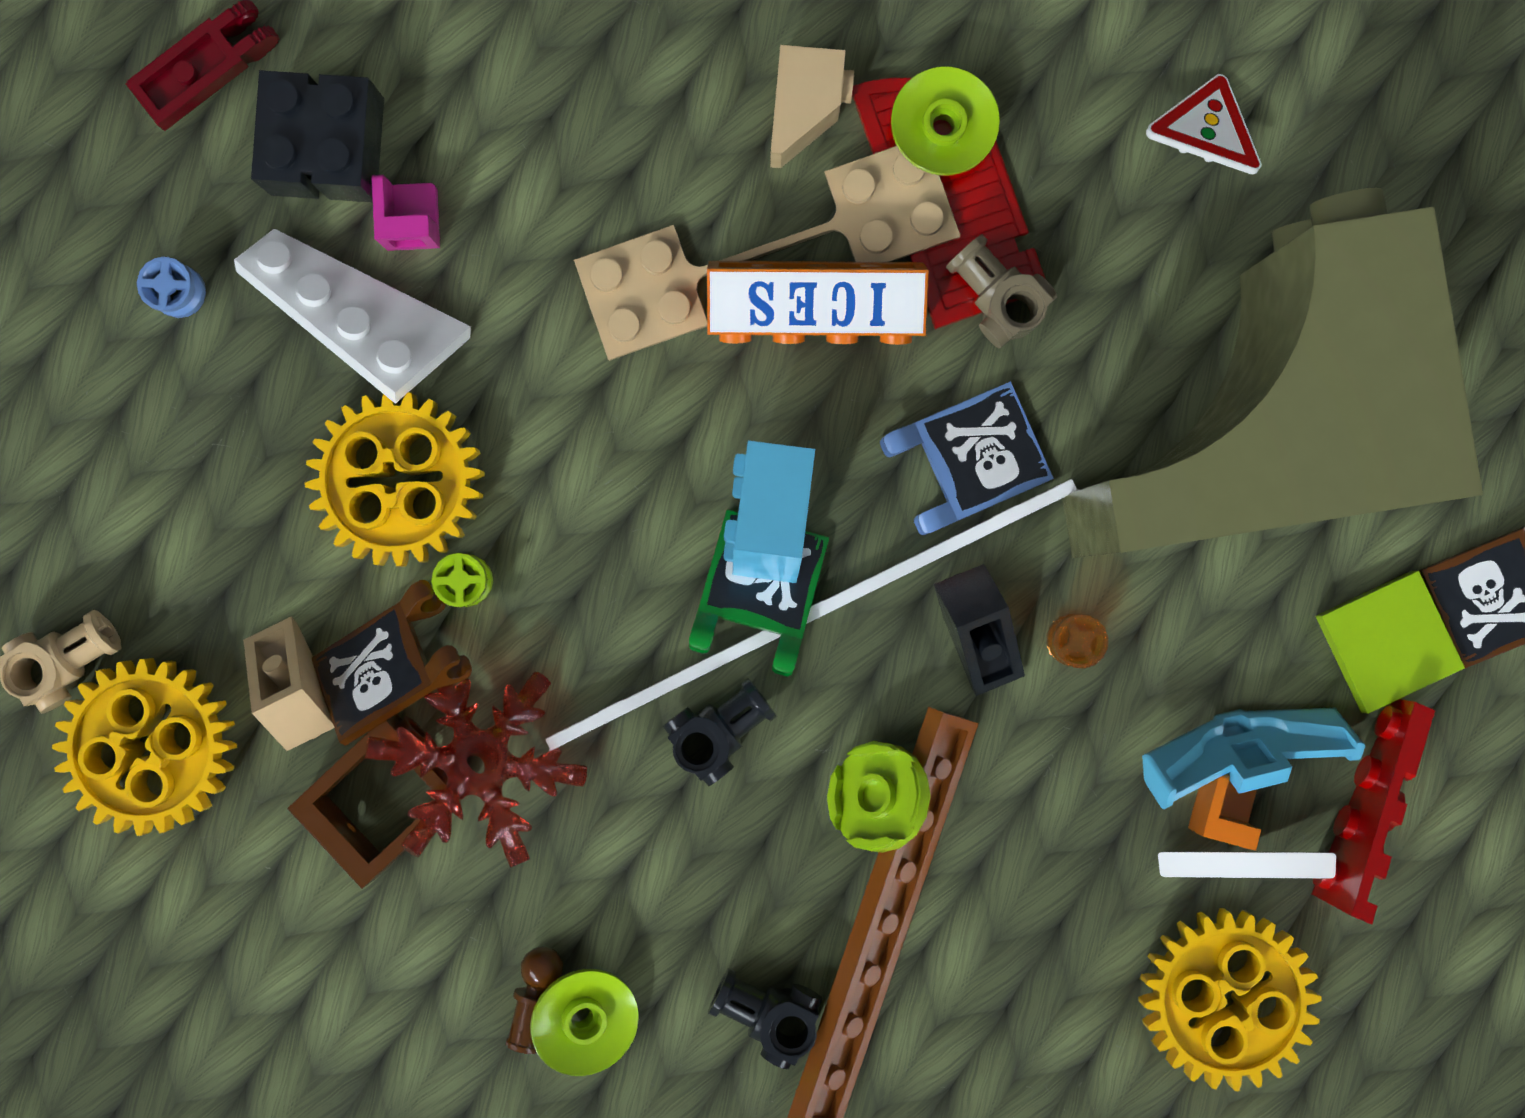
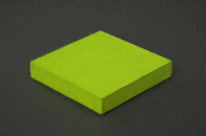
(1390, 642)

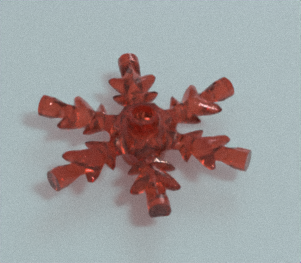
(499, 766)

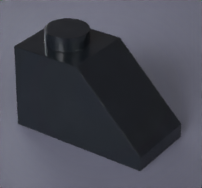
(980, 629)

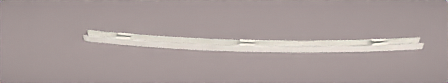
(816, 611)

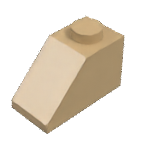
(807, 98)
(285, 685)

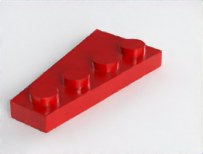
(1375, 808)

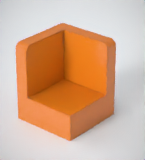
(1224, 814)

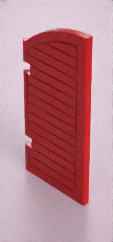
(979, 201)

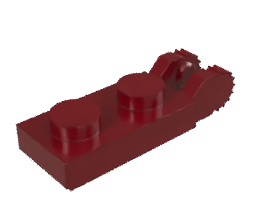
(200, 64)

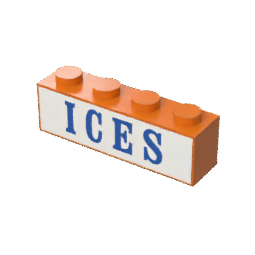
(816, 299)

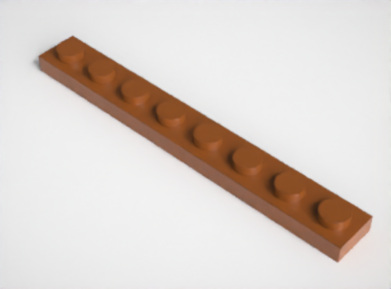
(881, 930)

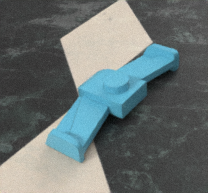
(1248, 748)

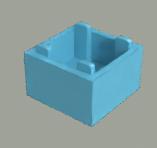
(771, 512)

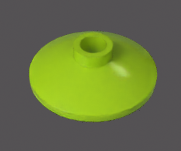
(952, 97)
(587, 1044)

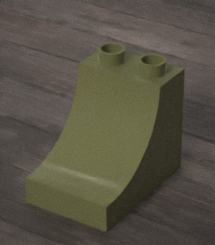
(1332, 400)

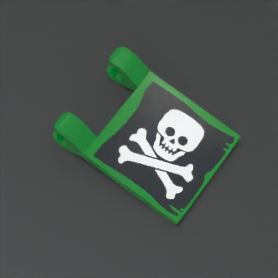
(759, 602)

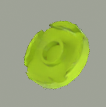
(878, 797)

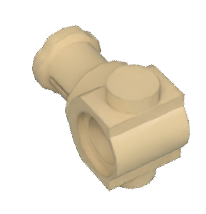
(60, 659)

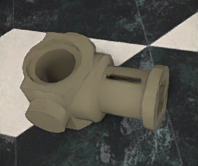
(998, 285)

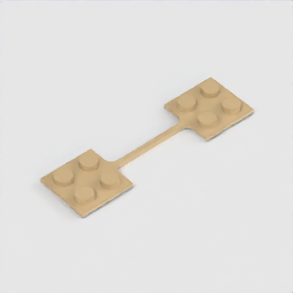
(649, 290)

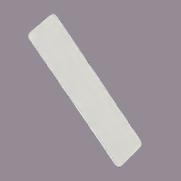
(1247, 864)

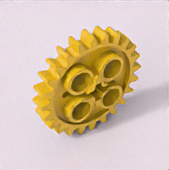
(397, 526)
(106, 719)
(1253, 1041)

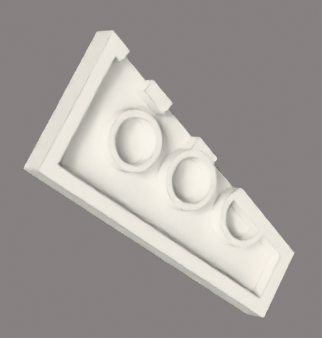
(360, 319)

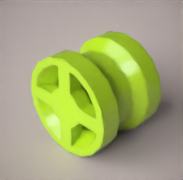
(451, 580)

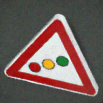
(1209, 127)

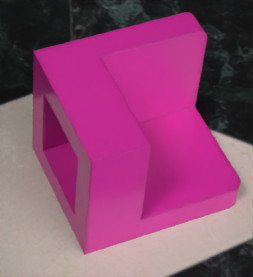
(405, 215)

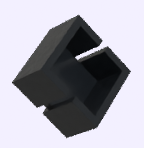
(317, 132)

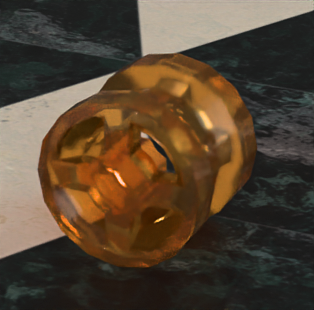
(1086, 637)

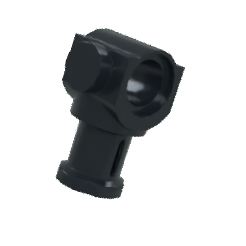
(720, 729)
(764, 1011)

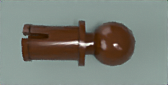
(539, 970)

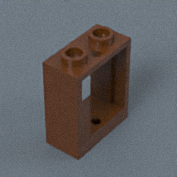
(333, 827)

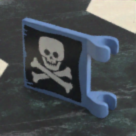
(977, 452)

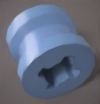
(159, 280)

